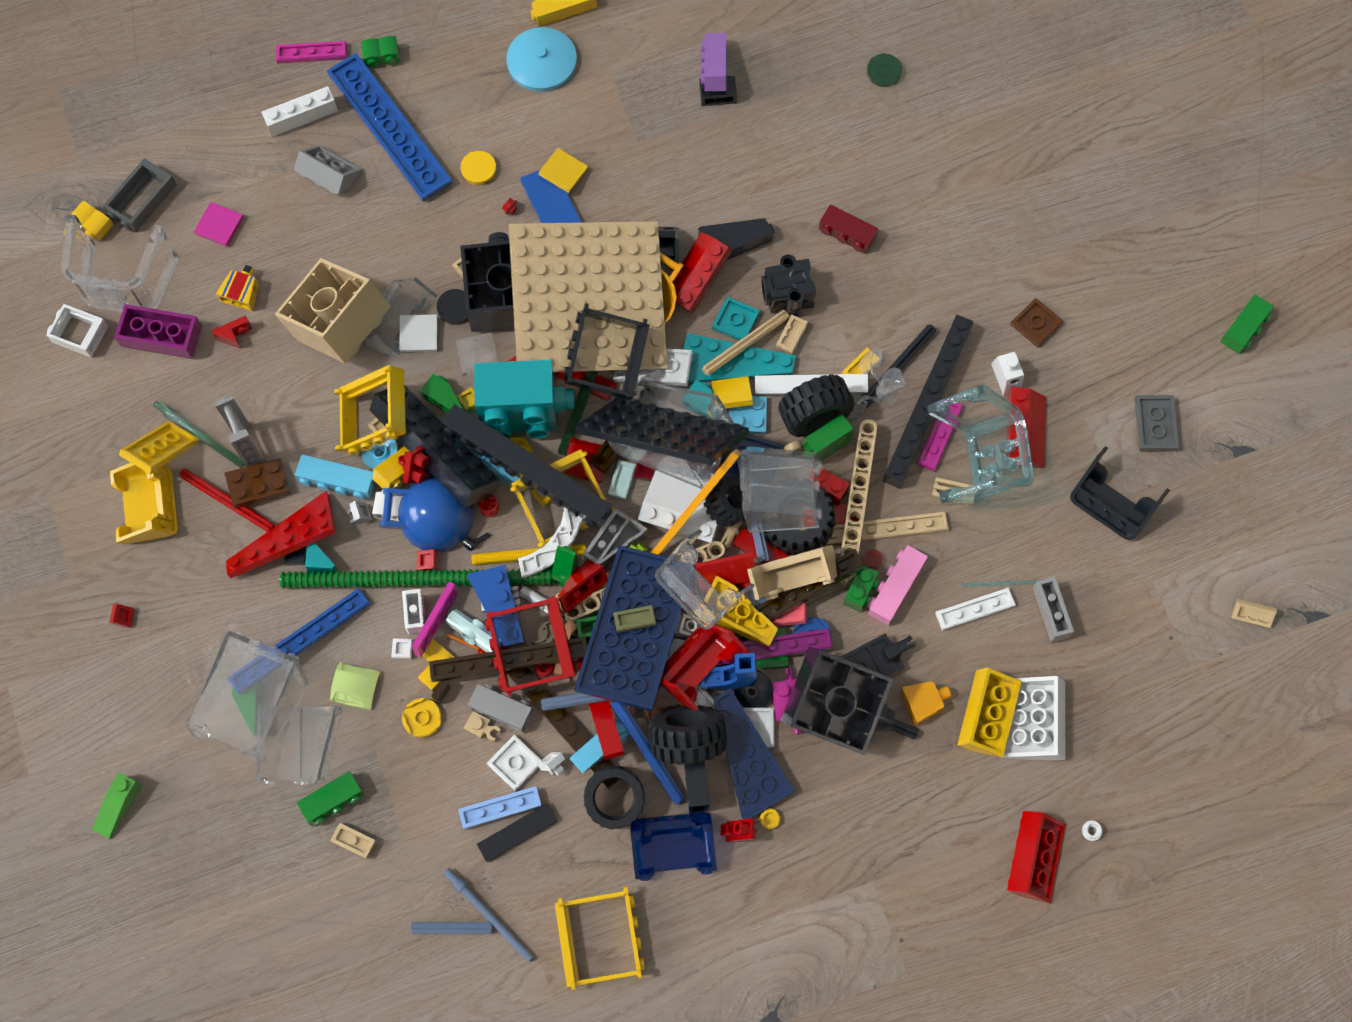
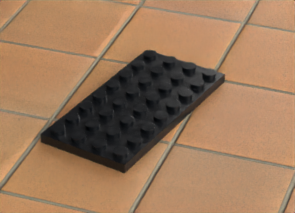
(663, 430)

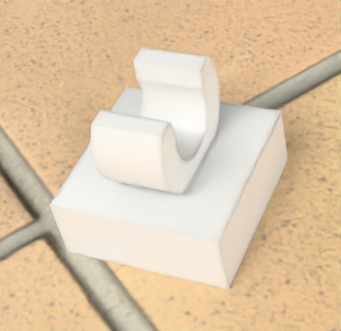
(552, 763)

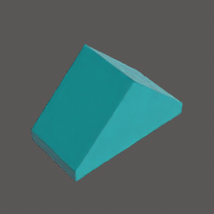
(317, 560)

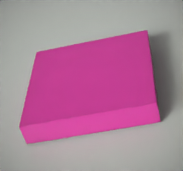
(218, 224)

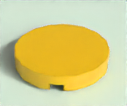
(478, 167)
(422, 718)

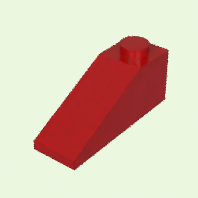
(581, 584)

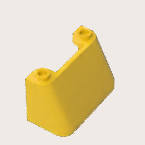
(147, 503)

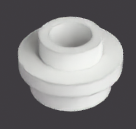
(1096, 826)

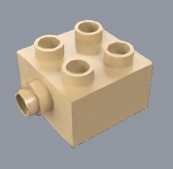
(333, 310)

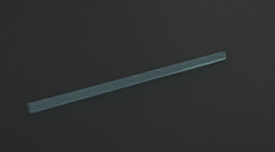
(999, 583)

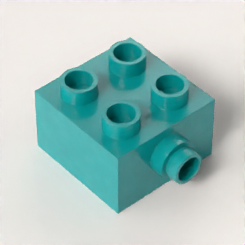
(520, 397)

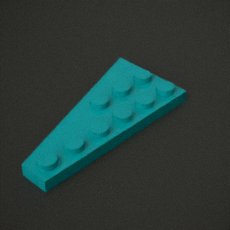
(748, 363)

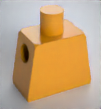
(924, 700)

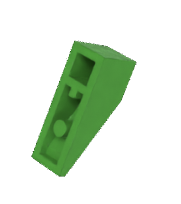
(116, 804)

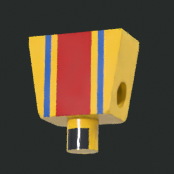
(239, 289)

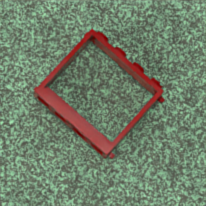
(560, 639)

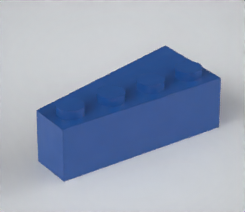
(496, 594)

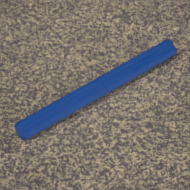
(644, 746)

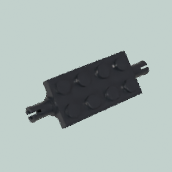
(880, 654)

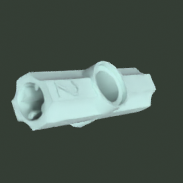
(471, 630)

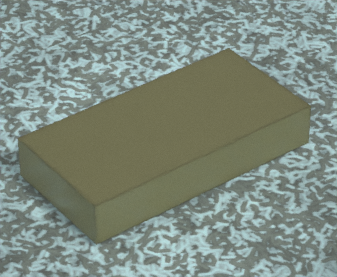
(634, 619)

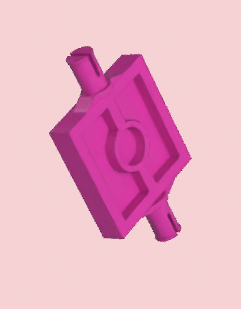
(781, 694)

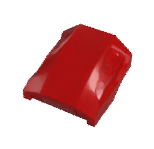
(578, 470)

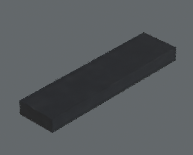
(516, 832)

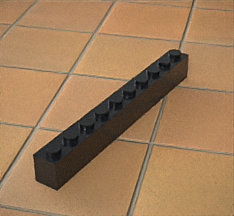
(930, 394)
(527, 467)

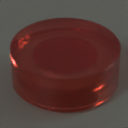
(872, 559)

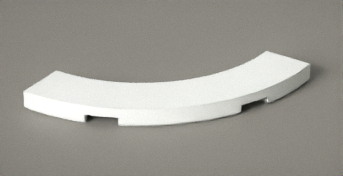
(545, 556)

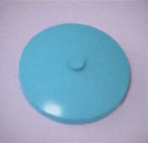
(541, 59)

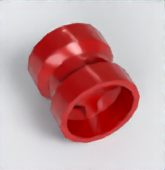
(488, 503)

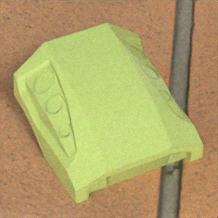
(354, 686)

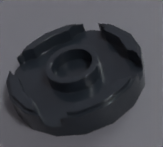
(452, 307)

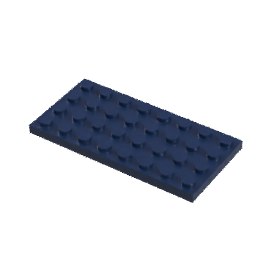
(630, 663)

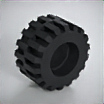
(718, 504)

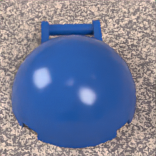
(429, 516)

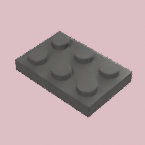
(1156, 423)

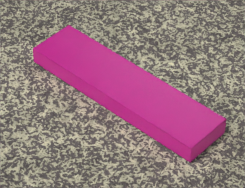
(311, 52)
(937, 441)
(435, 619)

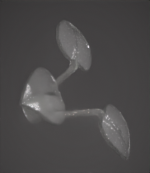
(891, 381)

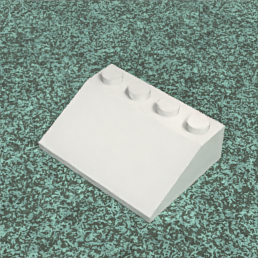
(668, 500)
(1038, 720)

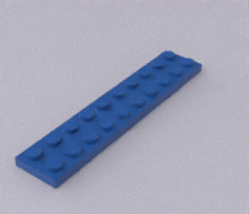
(389, 127)

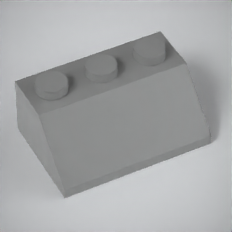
(327, 169)

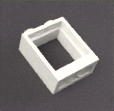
(92, 338)

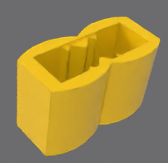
(93, 221)

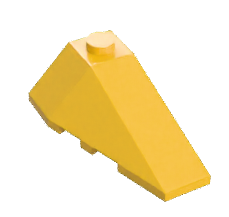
(745, 618)

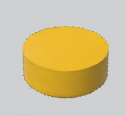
(769, 819)

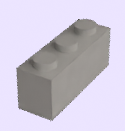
(1053, 609)
(500, 707)

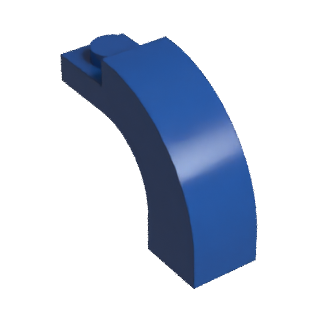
(732, 676)

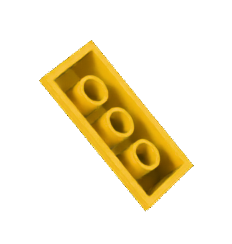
(989, 712)

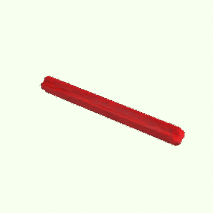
(225, 499)

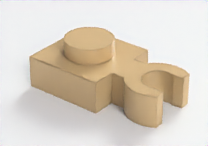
(479, 725)

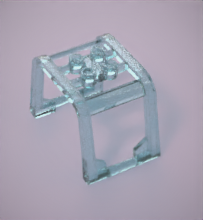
(999, 482)

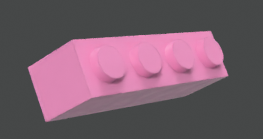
(897, 585)

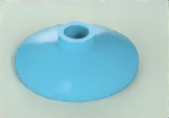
(379, 453)

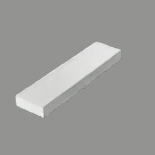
(975, 609)

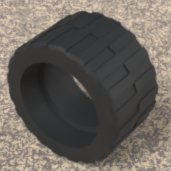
(625, 819)

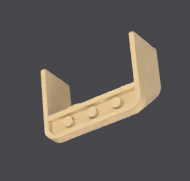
(793, 572)

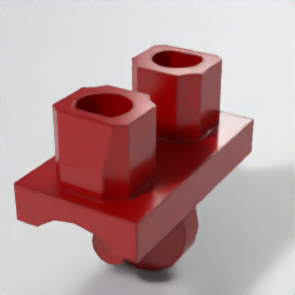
(411, 463)
(739, 830)

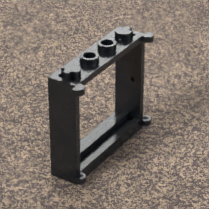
(634, 360)

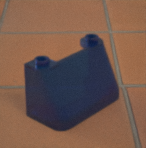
(673, 844)

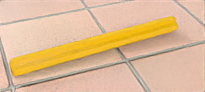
(513, 555)

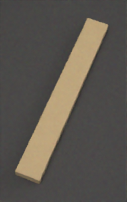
(893, 527)

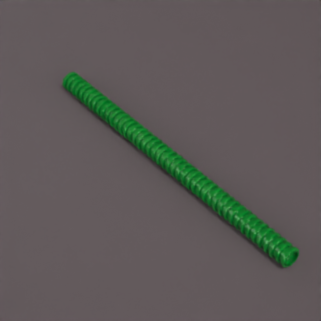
(397, 578)

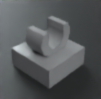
(360, 512)

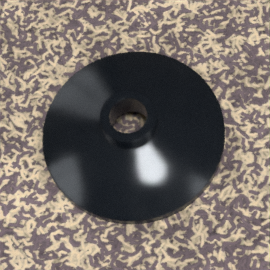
(763, 694)

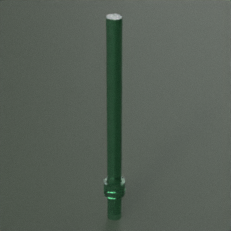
(171, 414)

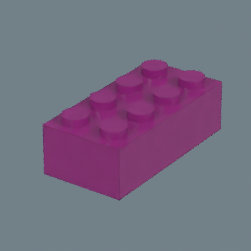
(158, 331)

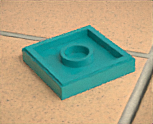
(735, 319)

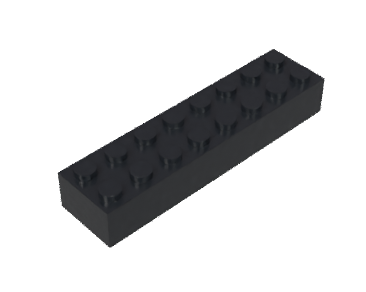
(448, 459)

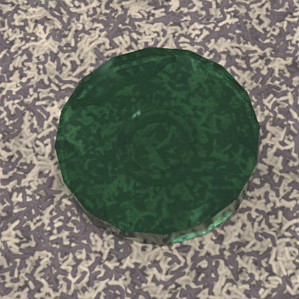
(884, 70)

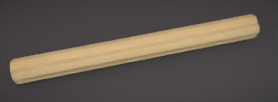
(745, 342)

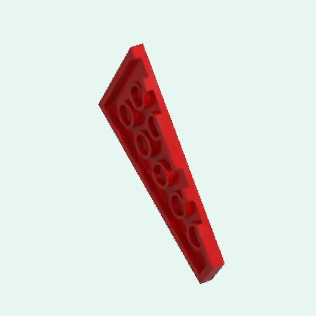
(299, 530)

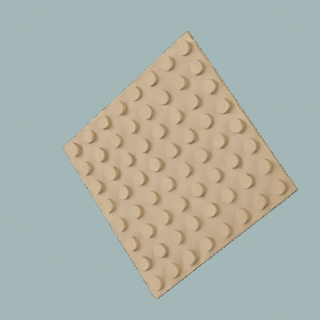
(593, 263)

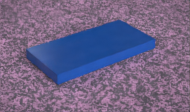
(548, 200)

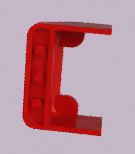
(696, 659)

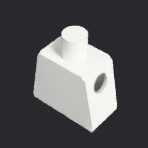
(1006, 370)

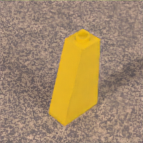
(554, 10)

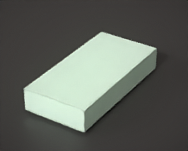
(621, 480)

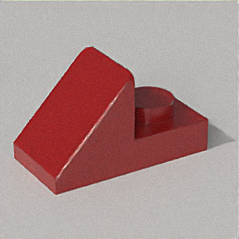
(228, 332)

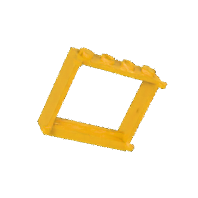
(389, 376)
(560, 465)
(567, 942)

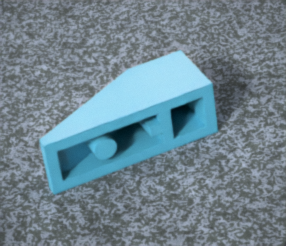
(592, 753)

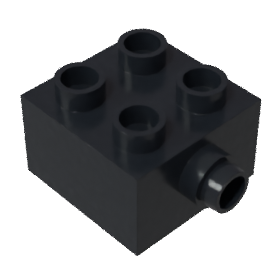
(488, 283)
(838, 701)

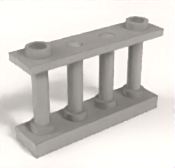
(240, 437)

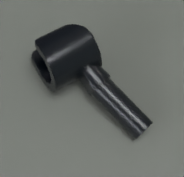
(471, 544)

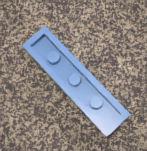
(499, 807)

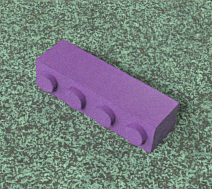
(714, 62)

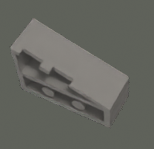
(616, 531)

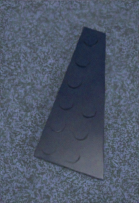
(753, 768)

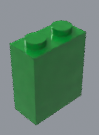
(829, 438)

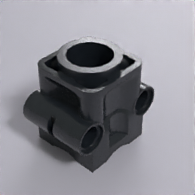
(788, 286)

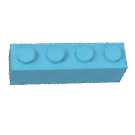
(335, 477)

